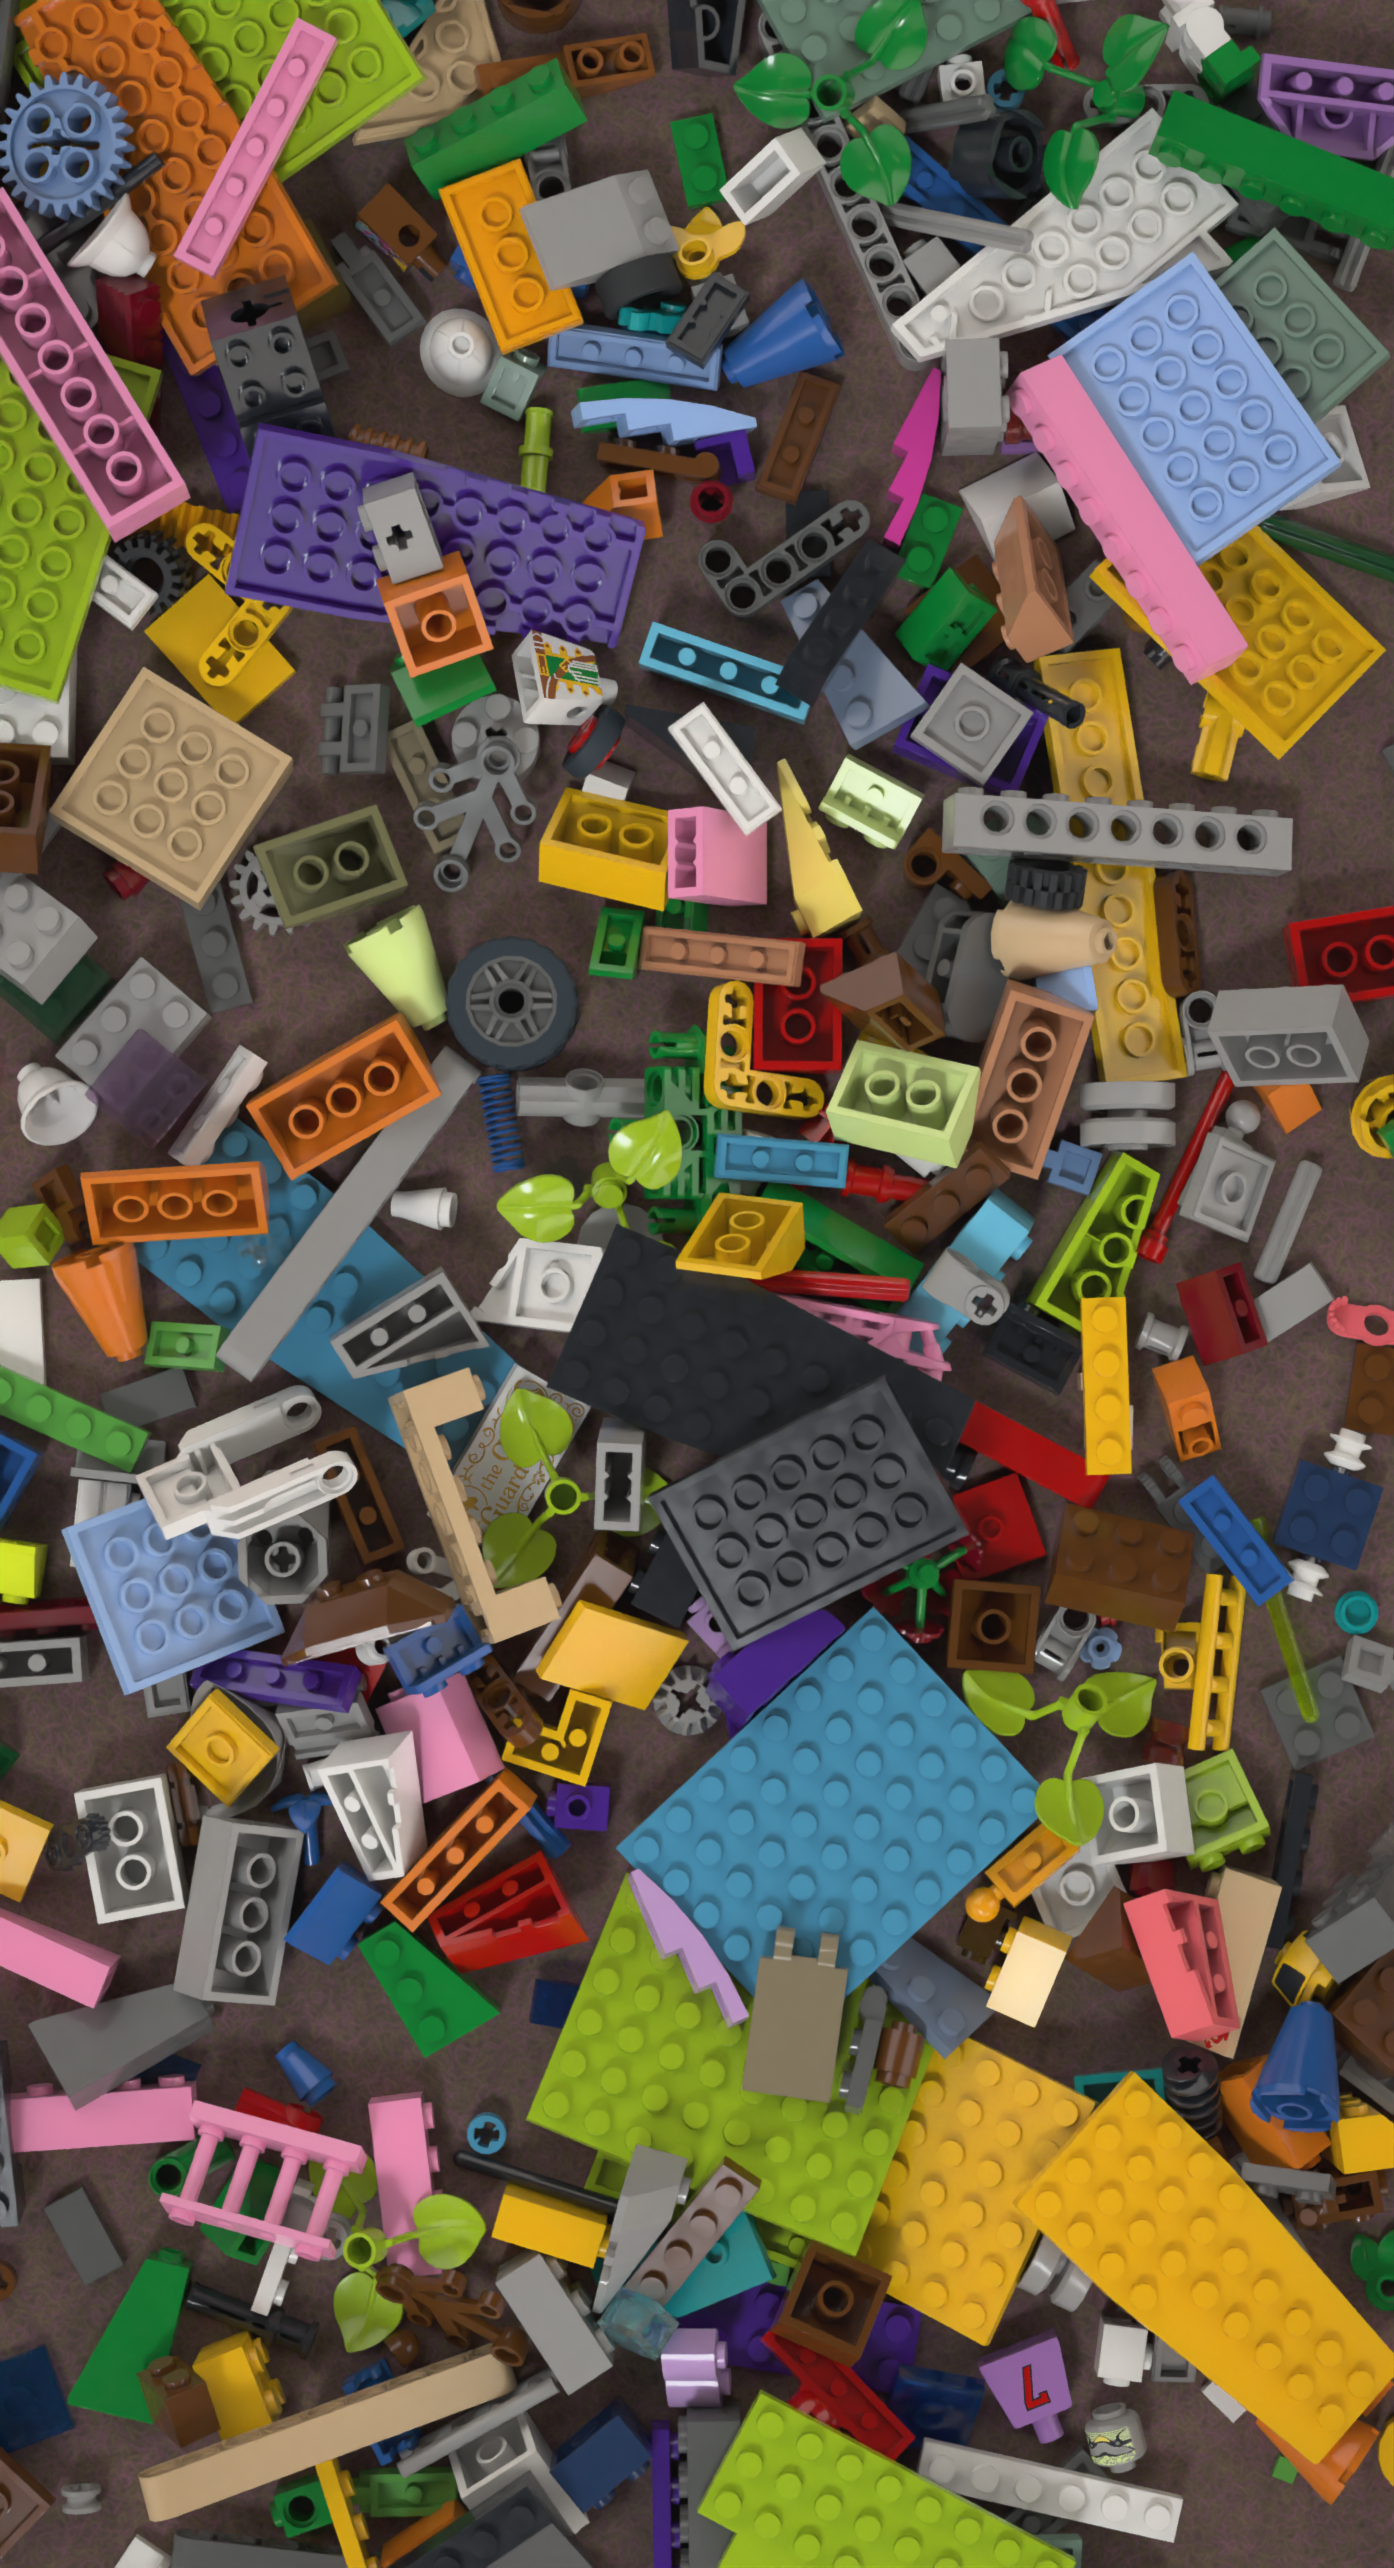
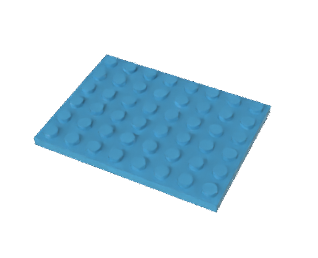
(838, 1812)

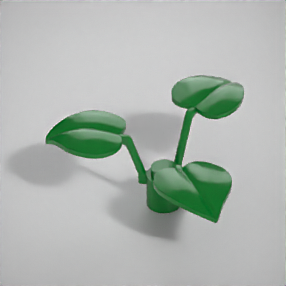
(1129, 52)
(780, 93)

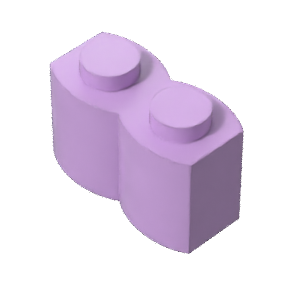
(696, 2368)

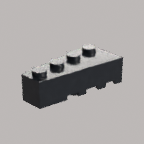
(705, 36)

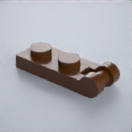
(664, 461)

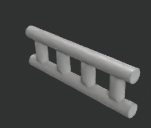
(478, 2422)

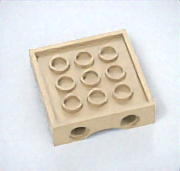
(171, 788)

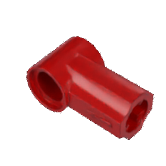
(268, 2108)

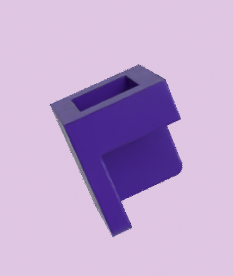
(732, 454)

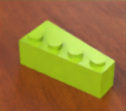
(1099, 1242)

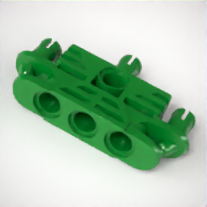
(698, 1123)

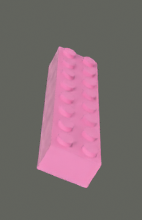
(78, 389)

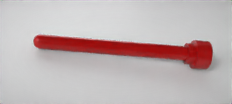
(1153, 1240)

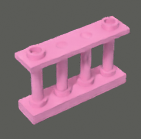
(255, 2136)

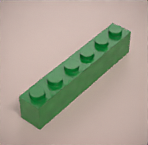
(1277, 170)

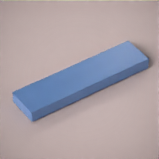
(629, 356)

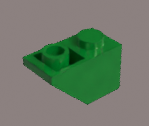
(255, 2206)

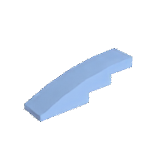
(676, 420)

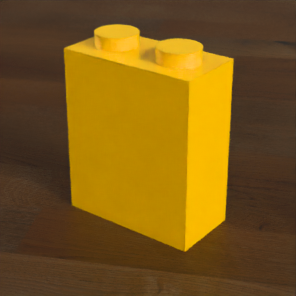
(551, 2226)

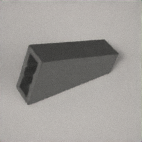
(118, 2039)

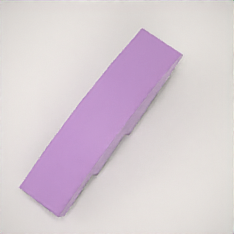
(676, 1934)

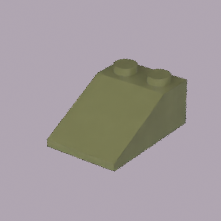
(332, 868)

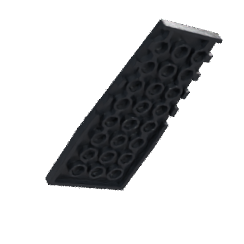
(725, 1358)

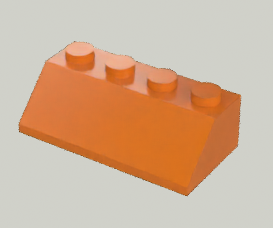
(345, 1095)
(176, 1202)

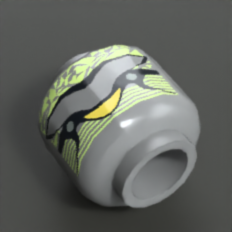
(1115, 2437)

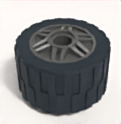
(507, 969)

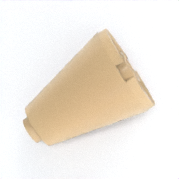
(1048, 941)

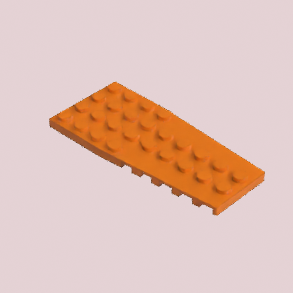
(191, 125)

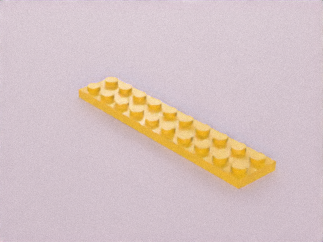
(1136, 1019)

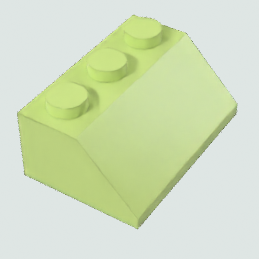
(905, 1103)

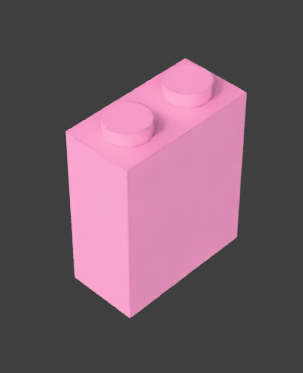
(714, 859)
(448, 1737)

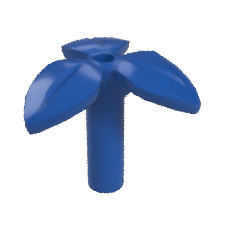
(304, 1815)

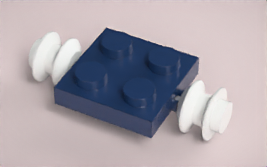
(1327, 1514)

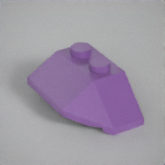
(1329, 104)

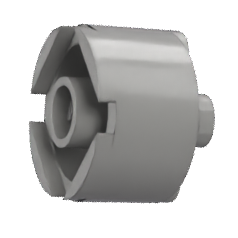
(500, 717)

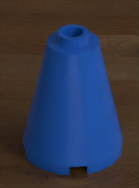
(783, 340)
(1301, 2073)

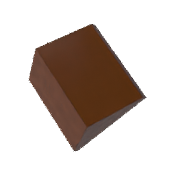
(993, 1626)
(1109, 1946)

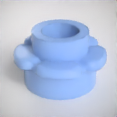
(1111, 1651)

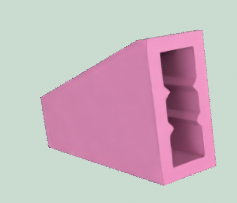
(56, 1959)

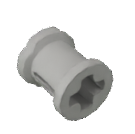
(1161, 1337)

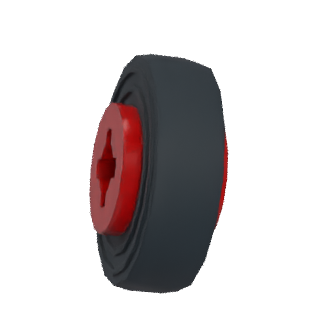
(593, 742)

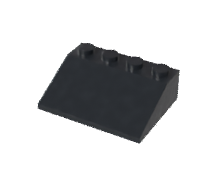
(504, 2531)

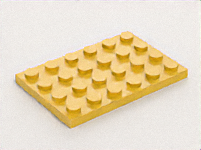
(1298, 639)
(948, 2196)

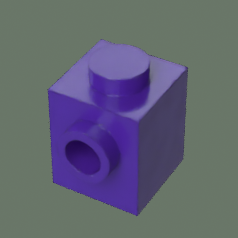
(579, 1805)

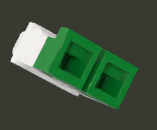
(1208, 49)

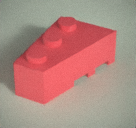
(1186, 1962)

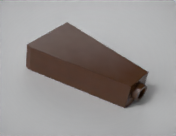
(597, 1579)

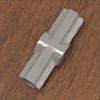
(580, 1097)

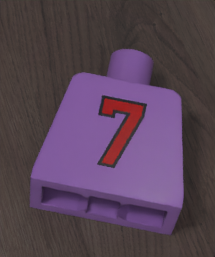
(1030, 2383)

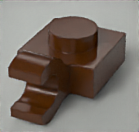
(64, 1198)

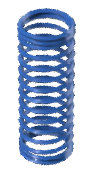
(504, 1165)

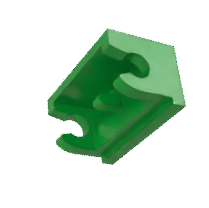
(945, 621)

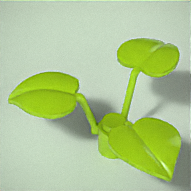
(639, 1151)
(531, 1432)
(1114, 1699)
(447, 2238)

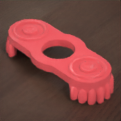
(1348, 1321)

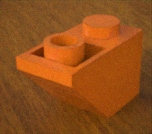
(632, 496)
(1187, 1408)

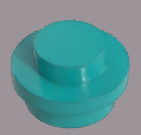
(1356, 1612)

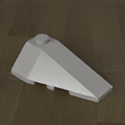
(642, 2213)

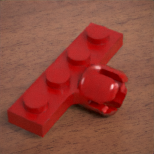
(839, 2397)

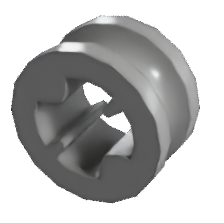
(81, 2498)

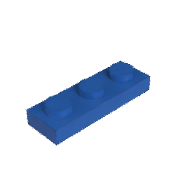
(1236, 1540)

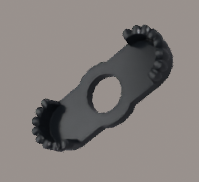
(89, 1836)

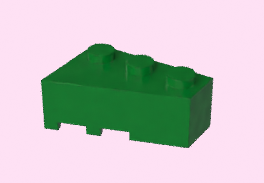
(425, 1987)

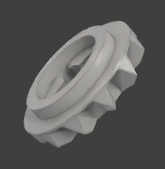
(666, 1704)

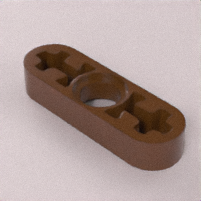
(1177, 934)
(515, 1706)

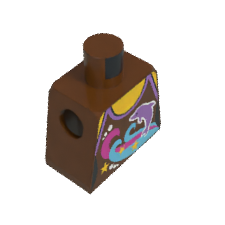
(392, 216)

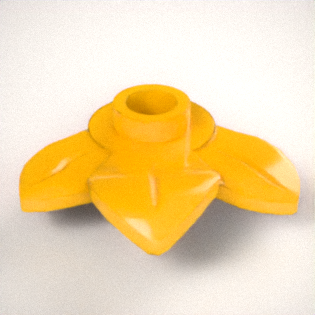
(706, 244)

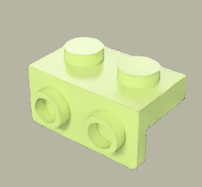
(870, 803)

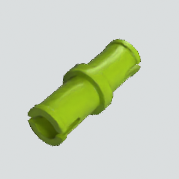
(536, 449)

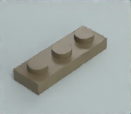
(412, 761)

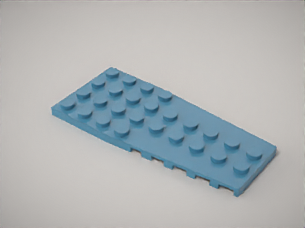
(226, 1286)

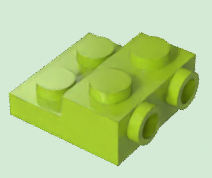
(1222, 1812)

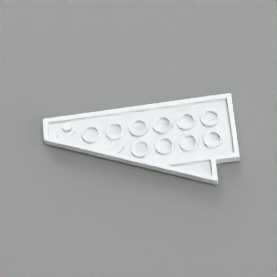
(1124, 235)

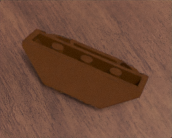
(365, 1612)

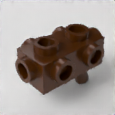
(1348, 2205)

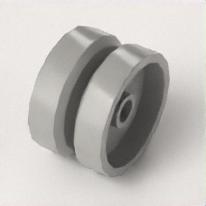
(1127, 1115)
(1051, 2266)

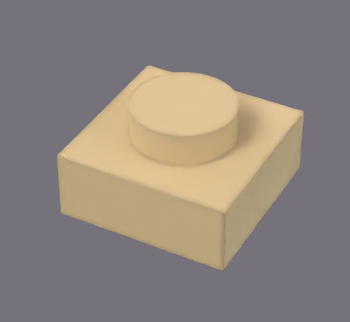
(874, 114)

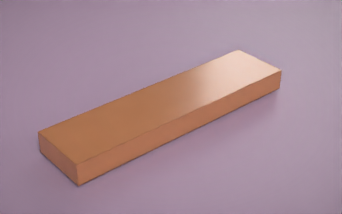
(721, 956)

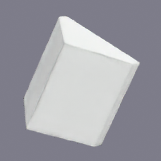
(610, 781)

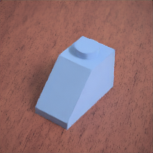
(1072, 985)

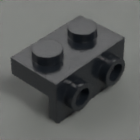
(1034, 1347)

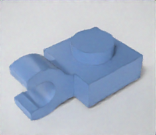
(1072, 1167)

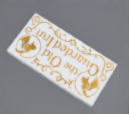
(489, 1477)

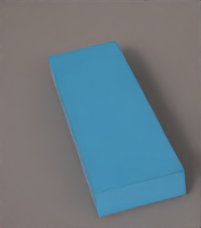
(781, 1160)

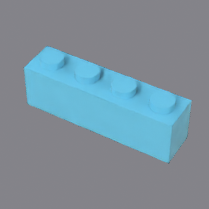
(719, 671)

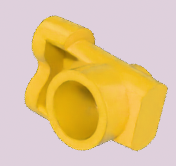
(1176, 1647)

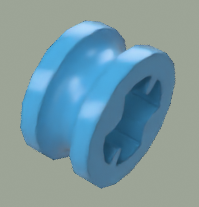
(995, 83)
(495, 2143)

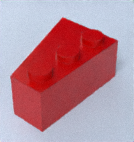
(508, 1918)

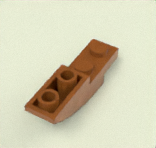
(591, 66)

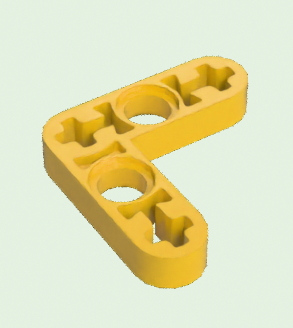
(250, 610)
(736, 1069)

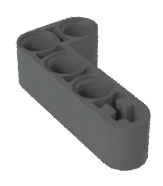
(789, 552)

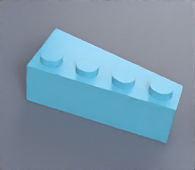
(987, 1240)

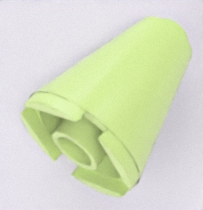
(403, 966)

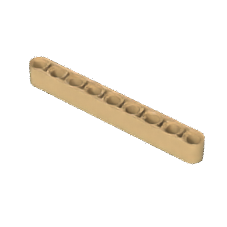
(324, 2432)

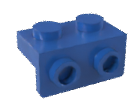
(435, 1653)

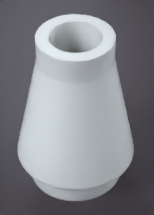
(427, 1207)

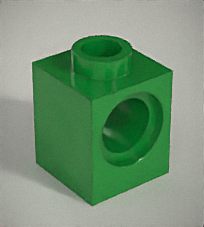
(292, 2520)

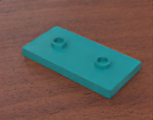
(730, 2267)

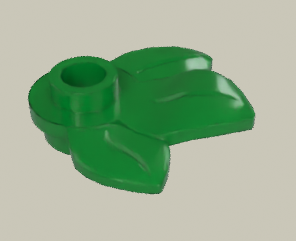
(1373, 2265)

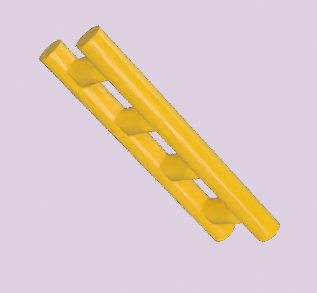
(1205, 1682)

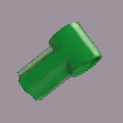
(182, 2159)

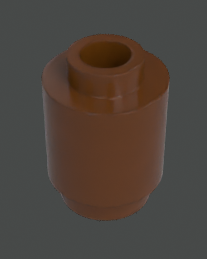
(898, 2055)

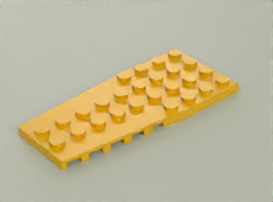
(1207, 2268)

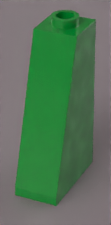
(136, 2336)

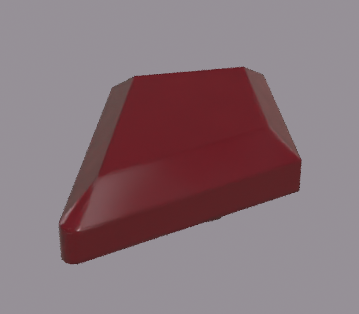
(1151, 1877)

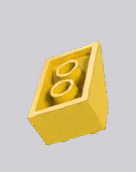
(746, 1238)

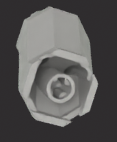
(289, 1557)

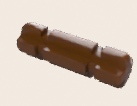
(184, 1804)

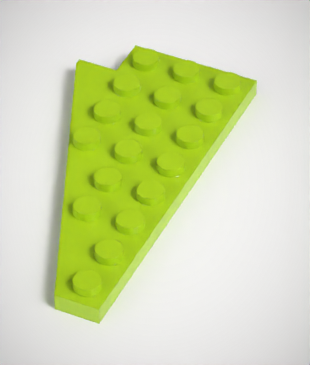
(826, 2501)

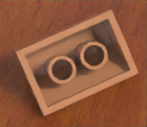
(1030, 585)

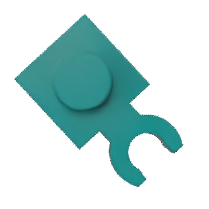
(652, 318)

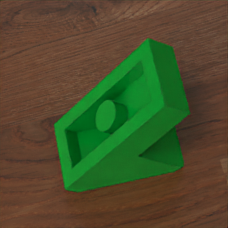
(617, 943)

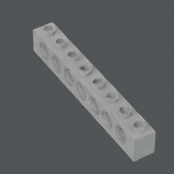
(966, 833)

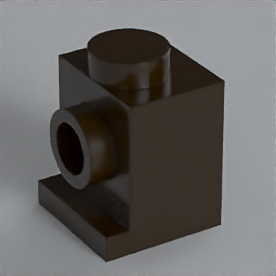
(981, 1938)

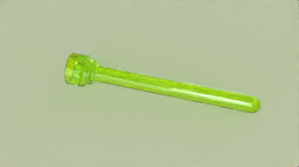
(1289, 1645)

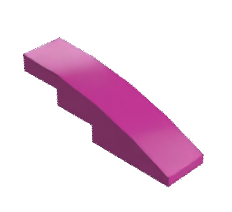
(916, 446)

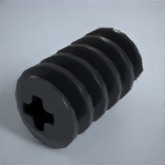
(1194, 2088)

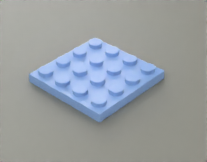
(164, 1600)

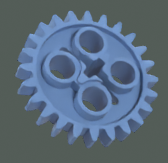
(68, 106)

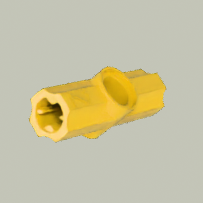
(1216, 742)

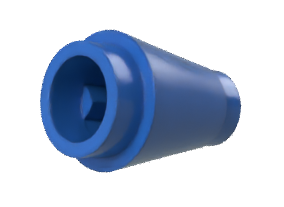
(305, 2073)

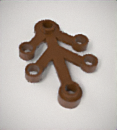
(452, 2312)

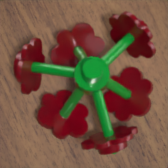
(932, 1588)

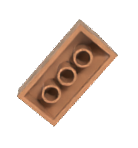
(1027, 1074)

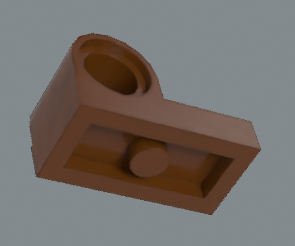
(965, 880)

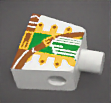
(558, 681)

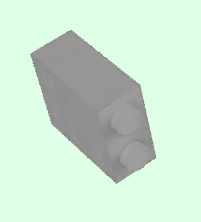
(620, 1475)

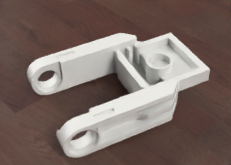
(204, 1489)

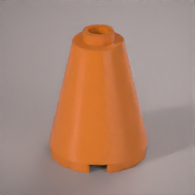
(107, 1296)
(1338, 2464)

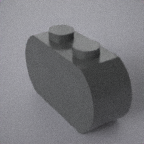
(966, 975)

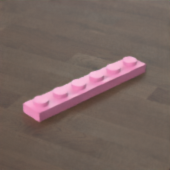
(256, 148)

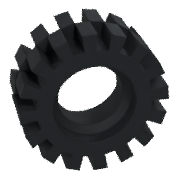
(166, 557)
(1045, 883)

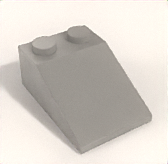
(598, 228)

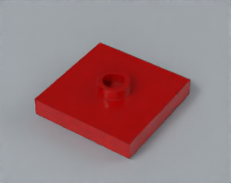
(1002, 1523)

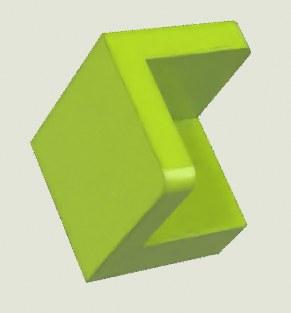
(30, 1236)

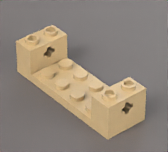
(492, 1613)

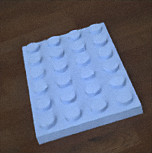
(1198, 408)

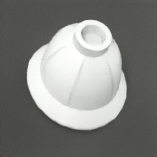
(118, 244)
(459, 352)
(52, 1105)

